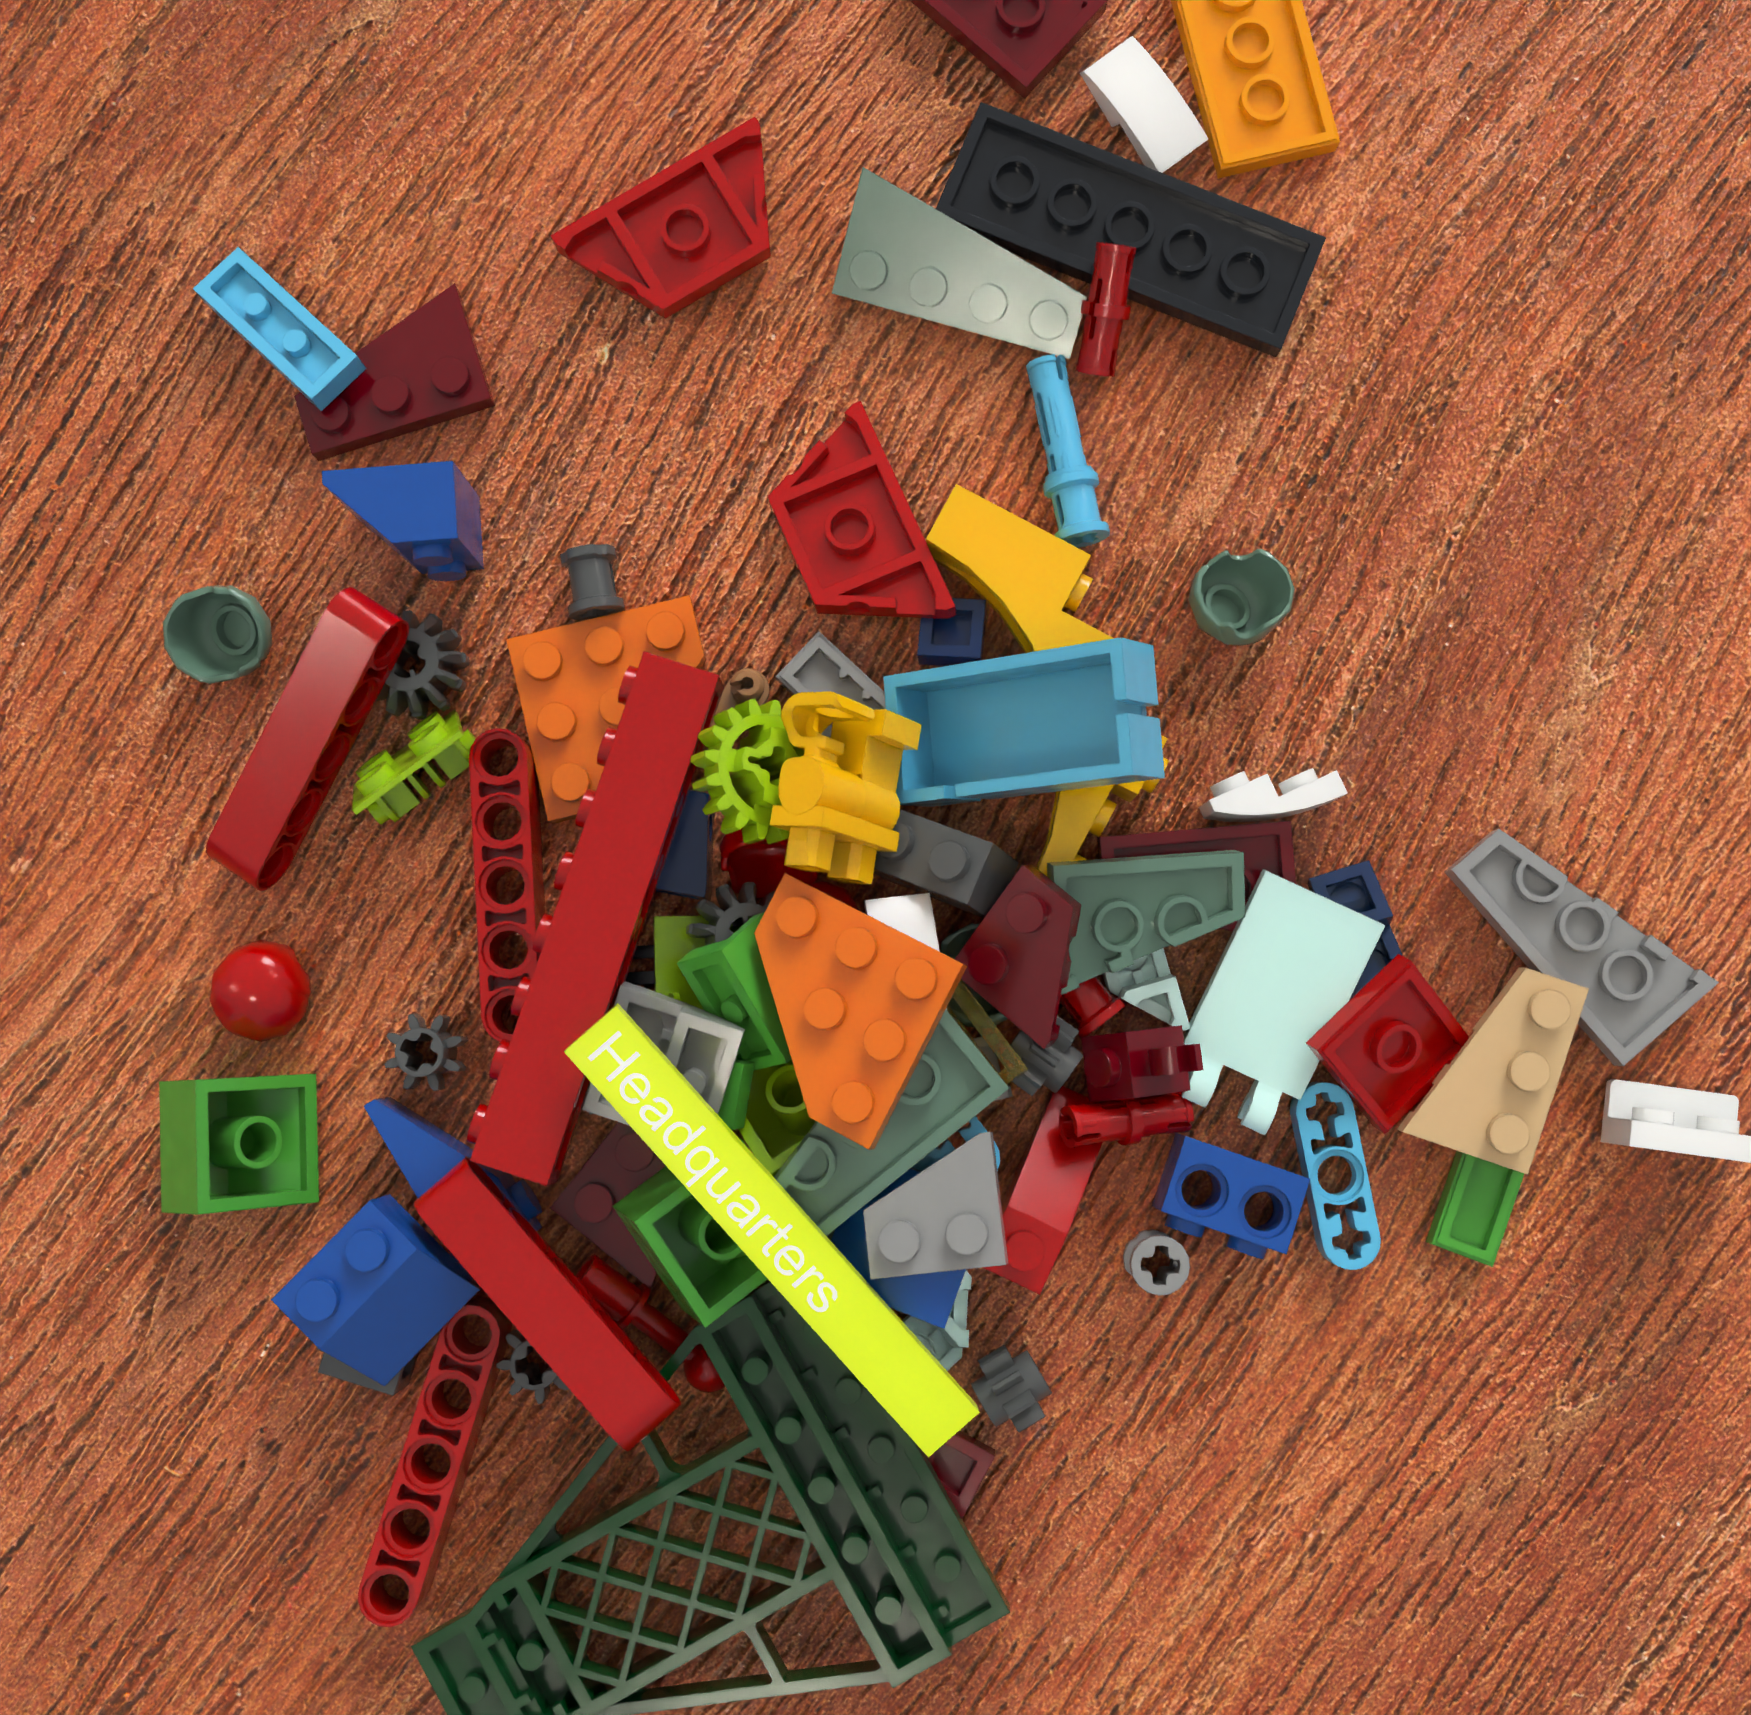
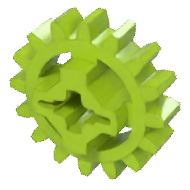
(741, 777)

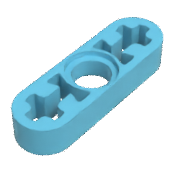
(1329, 1224)

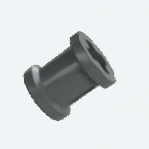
(592, 581)

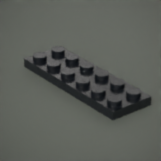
(1194, 249)

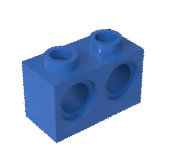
(1233, 1183)

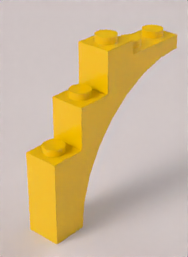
(1029, 582)

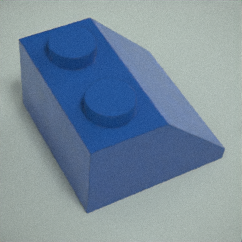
(418, 511)
(377, 1291)

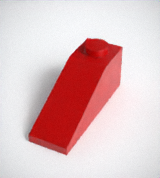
(1044, 1196)

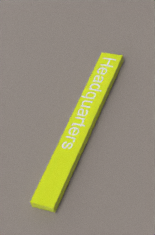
(772, 1229)

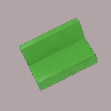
(734, 986)

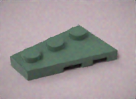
(1146, 905)

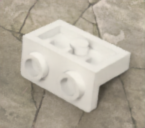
(1673, 1120)

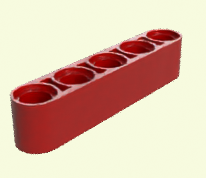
(307, 738)
(495, 858)
(547, 1304)
(420, 1487)

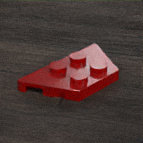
(680, 227)
(856, 530)

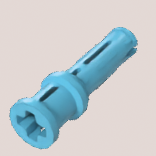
(1070, 479)

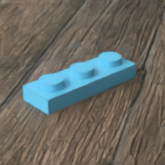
(280, 328)

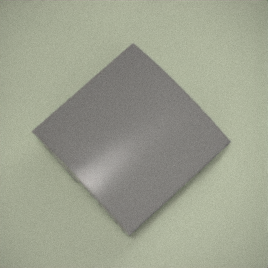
(691, 1038)

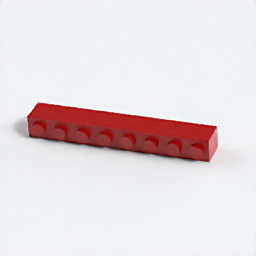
(597, 916)

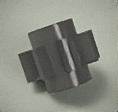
(410, 1060)
(1047, 1065)
(527, 1374)
(1011, 1388)

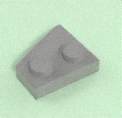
(940, 1217)

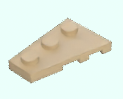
(1505, 1075)

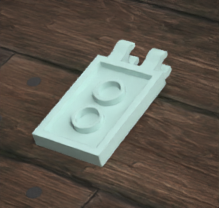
(1273, 990)

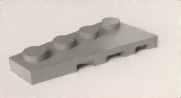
(1565, 933)

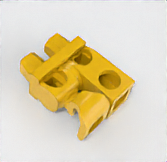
(843, 789)

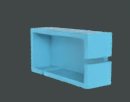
(1029, 723)

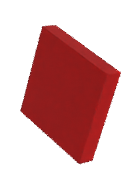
(1389, 1043)

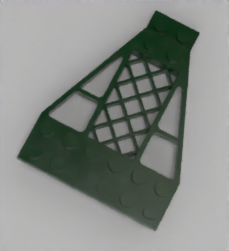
(860, 1500)

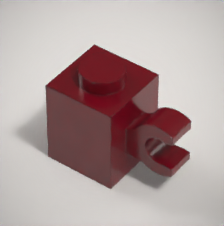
(1139, 1063)

